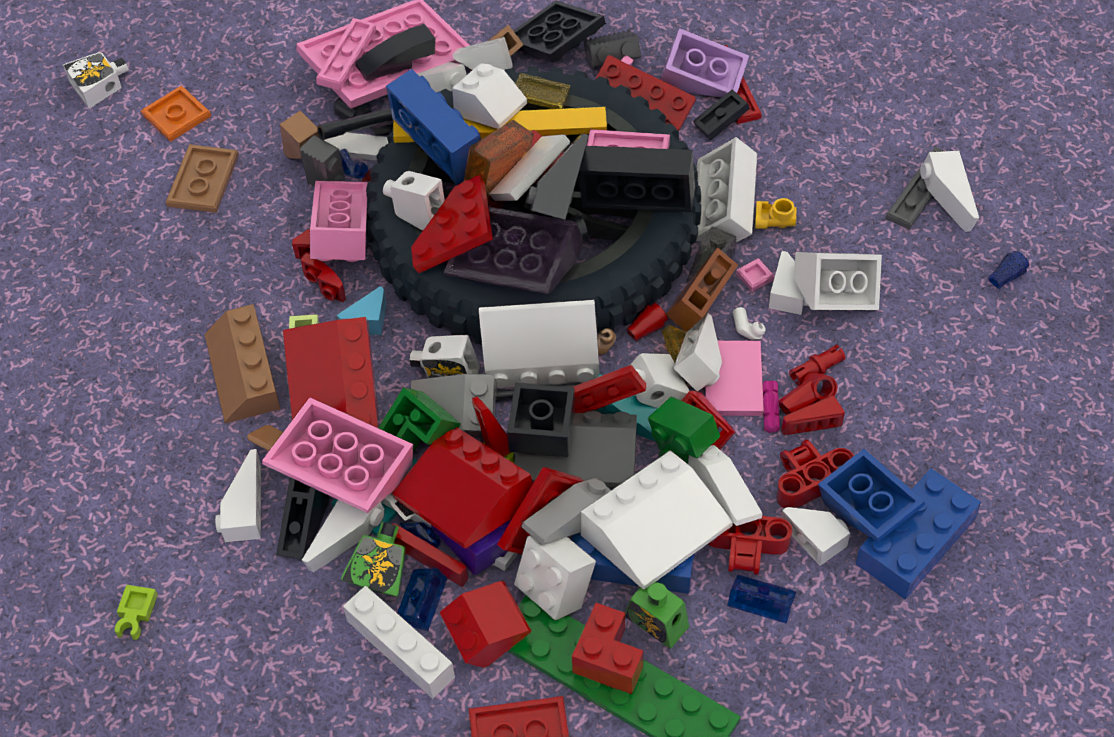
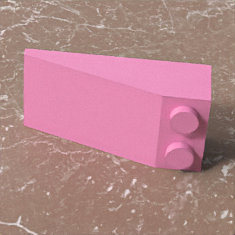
(339, 221)

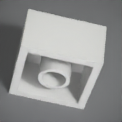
(555, 575)

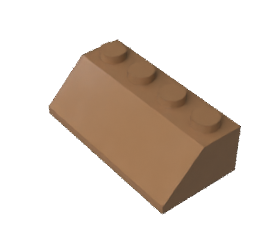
(241, 365)

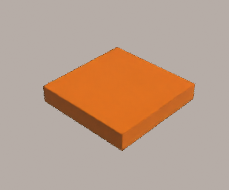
(175, 113)

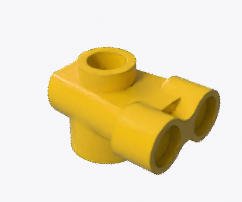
(779, 214)

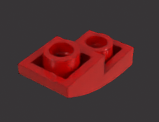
(328, 281)

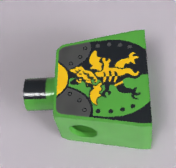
(377, 562)
(656, 610)

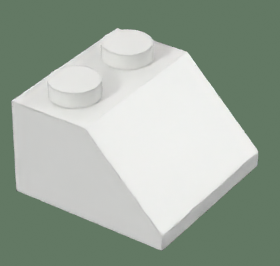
(488, 96)

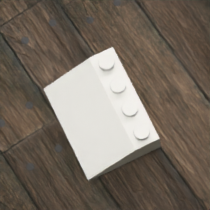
(540, 343)
(654, 520)

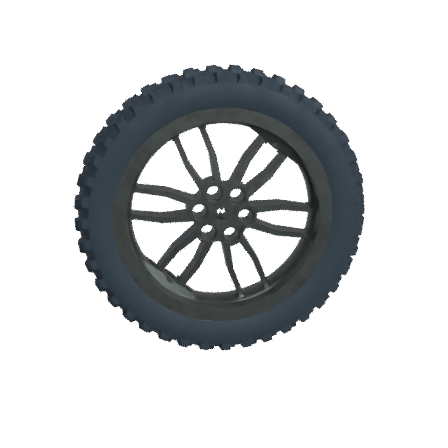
(618, 280)

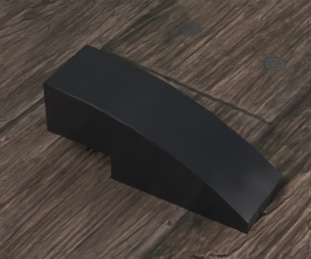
(397, 52)

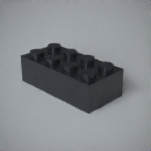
(637, 178)

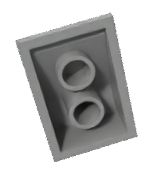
(456, 394)

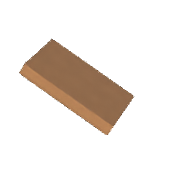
(202, 178)

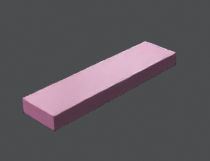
(345, 54)

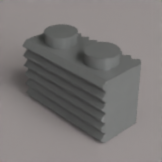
(615, 45)
(321, 161)

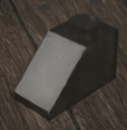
(715, 238)

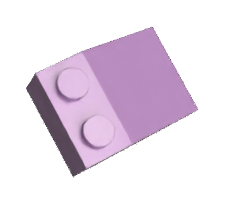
(703, 66)

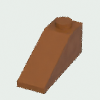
(702, 290)

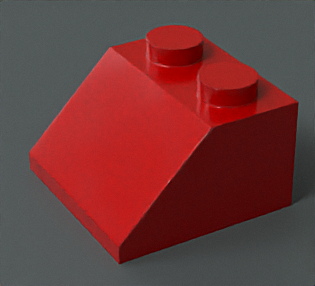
(485, 623)

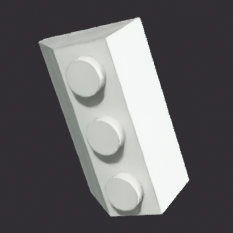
(839, 280)

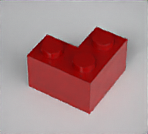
(602, 655)

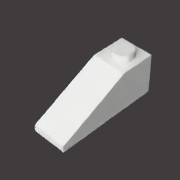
(949, 185)
(700, 355)
(726, 485)
(242, 503)
(340, 532)

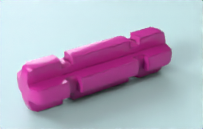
(771, 406)

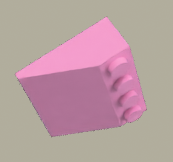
(341, 456)

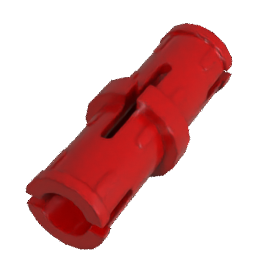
(818, 363)

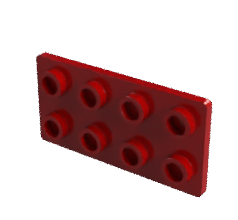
(662, 96)

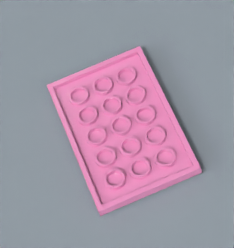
(388, 23)

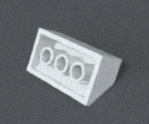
(727, 189)

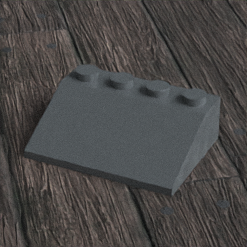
(555, 187)
(599, 448)

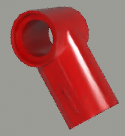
(807, 393)

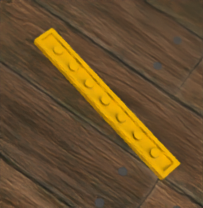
(545, 122)

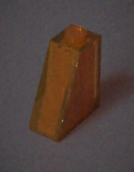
(498, 154)

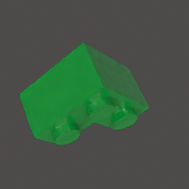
(417, 418)
(682, 429)

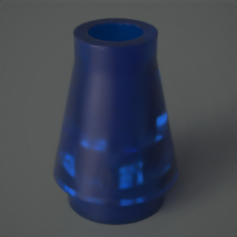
(1009, 269)

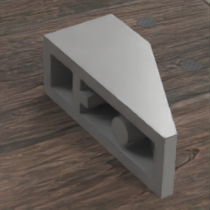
(563, 514)

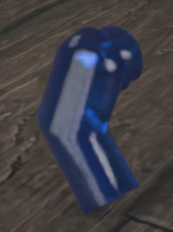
(352, 168)
(422, 531)

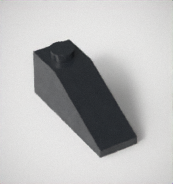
(301, 519)

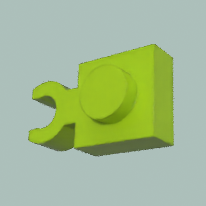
(134, 606)

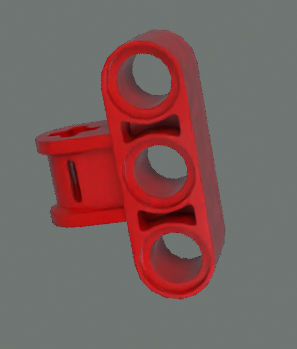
(802, 465)
(747, 549)

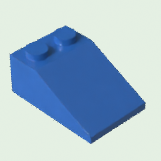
(869, 496)

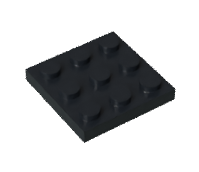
(557, 30)

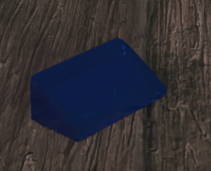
(422, 597)
(761, 598)

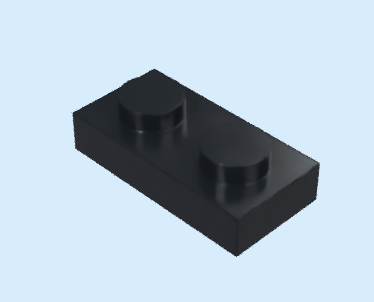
(721, 114)

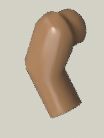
(605, 340)

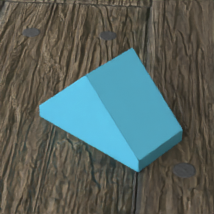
(372, 307)

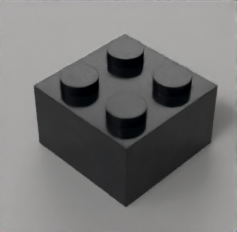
(541, 419)

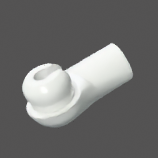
(743, 327)

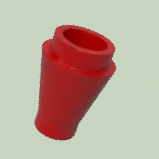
(647, 322)

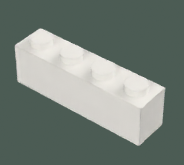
(399, 642)

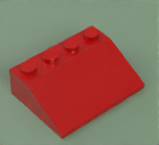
(333, 366)
(463, 487)

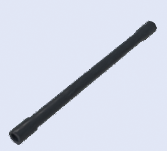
(340, 127)

